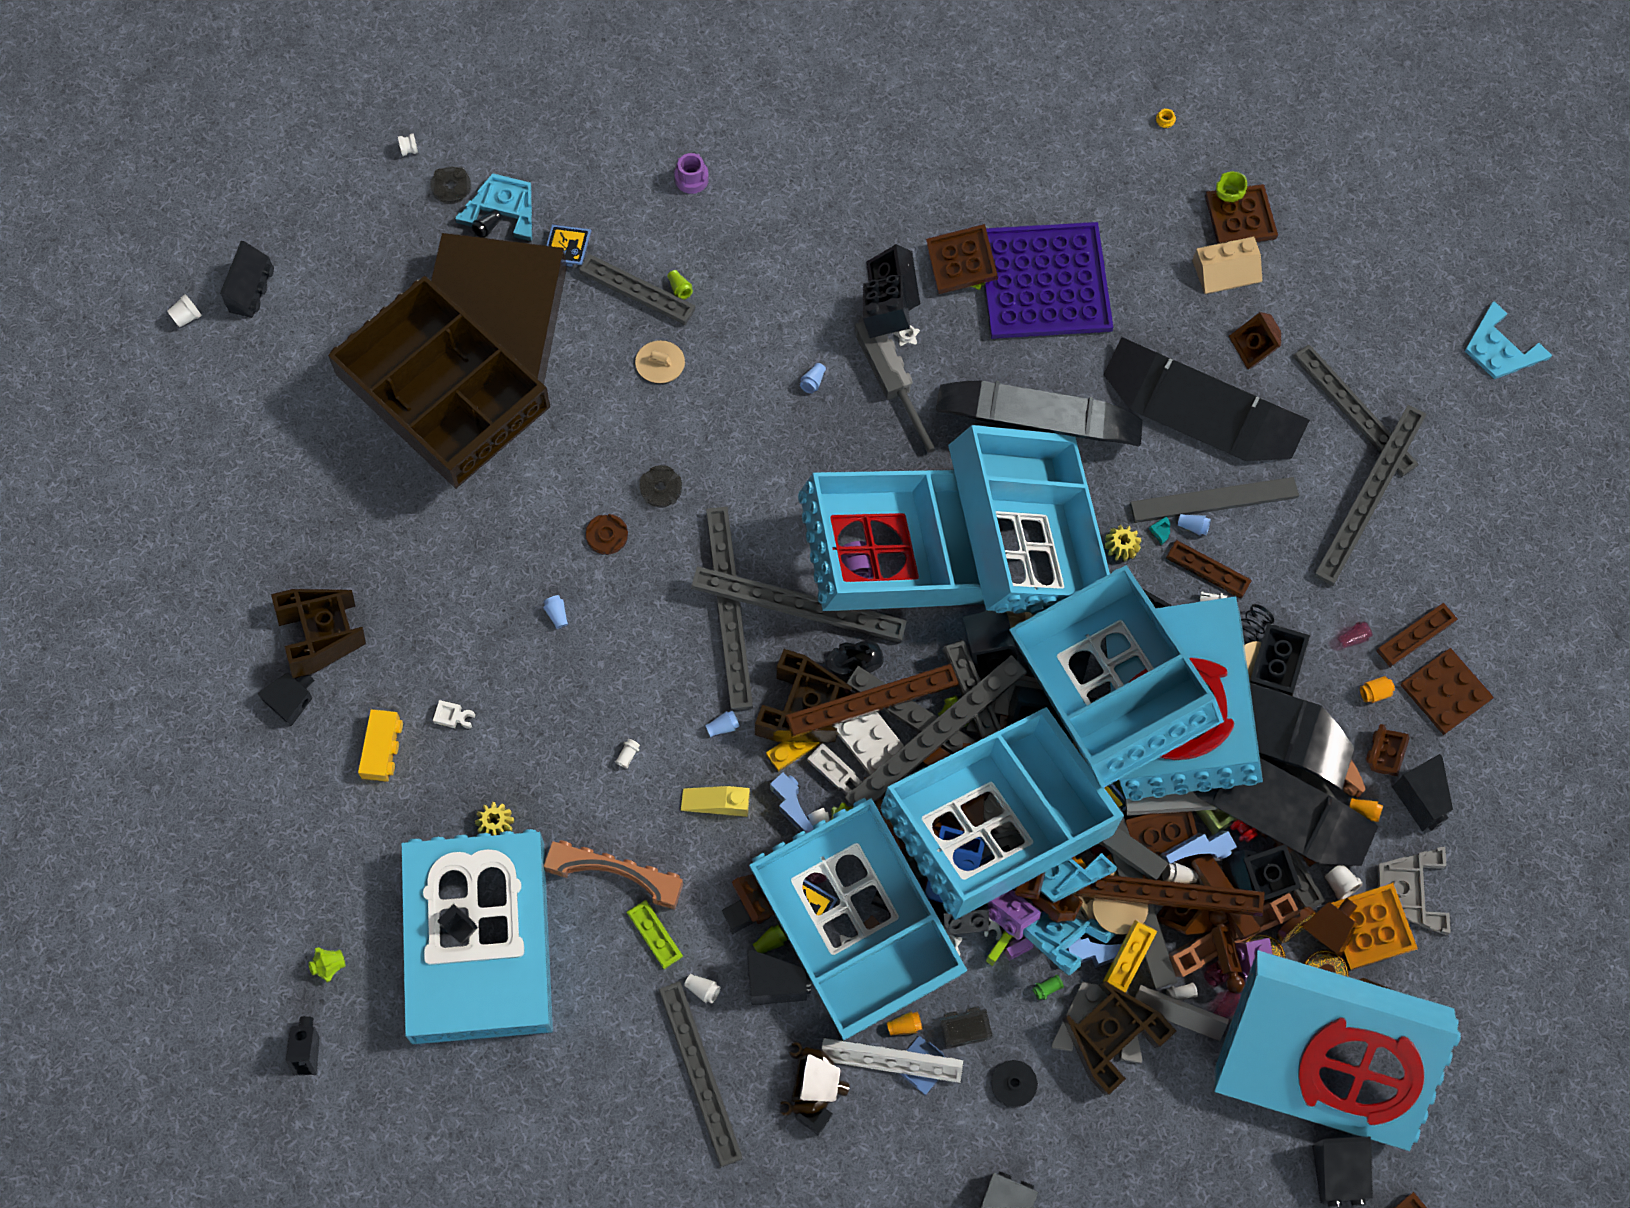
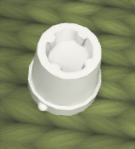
(184, 311)
(1343, 882)

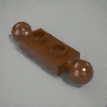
(1227, 952)

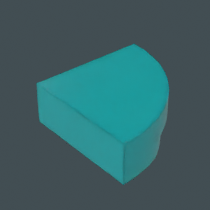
(1161, 530)

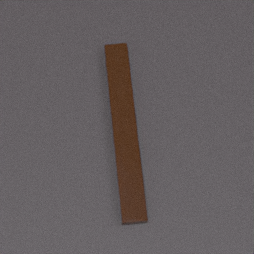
(871, 700)
(1176, 895)

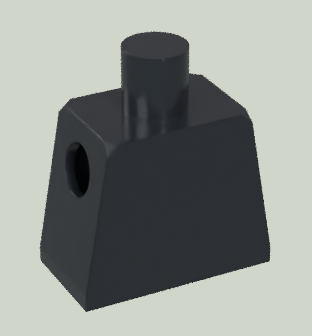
(288, 696)
(303, 1047)

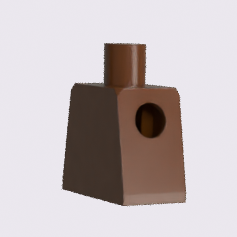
(1333, 925)

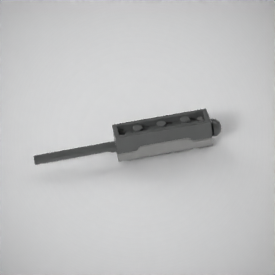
(890, 374)

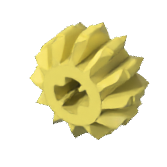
(1114, 543)
(499, 814)

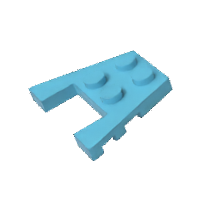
(508, 198)
(1496, 352)
(1071, 877)
(1055, 937)

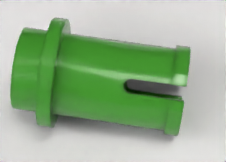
(1047, 987)

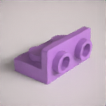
(1012, 913)

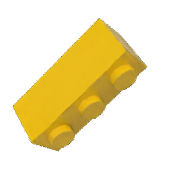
(380, 745)

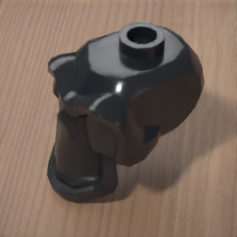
(849, 655)

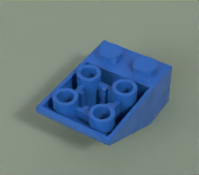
(965, 857)

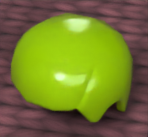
(1231, 186)

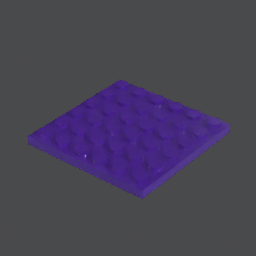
(1047, 281)

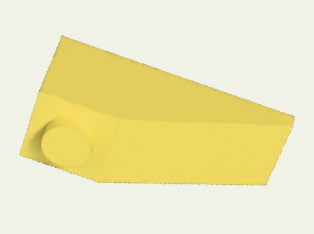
(717, 800)

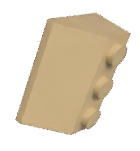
(1228, 265)

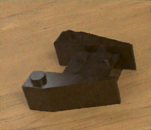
(323, 624)
(810, 688)
(1110, 1029)

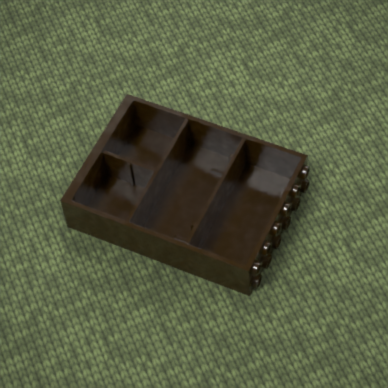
(507, 291)
(440, 381)

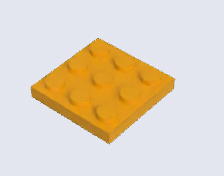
(1380, 929)

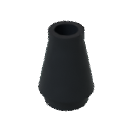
(485, 224)

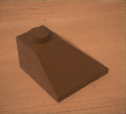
(1256, 339)
(1185, 919)

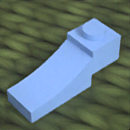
(786, 790)
(1217, 845)
(1099, 953)

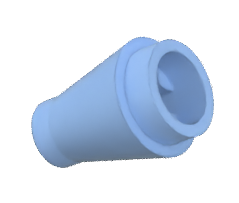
(811, 380)
(1195, 523)
(555, 609)
(723, 724)

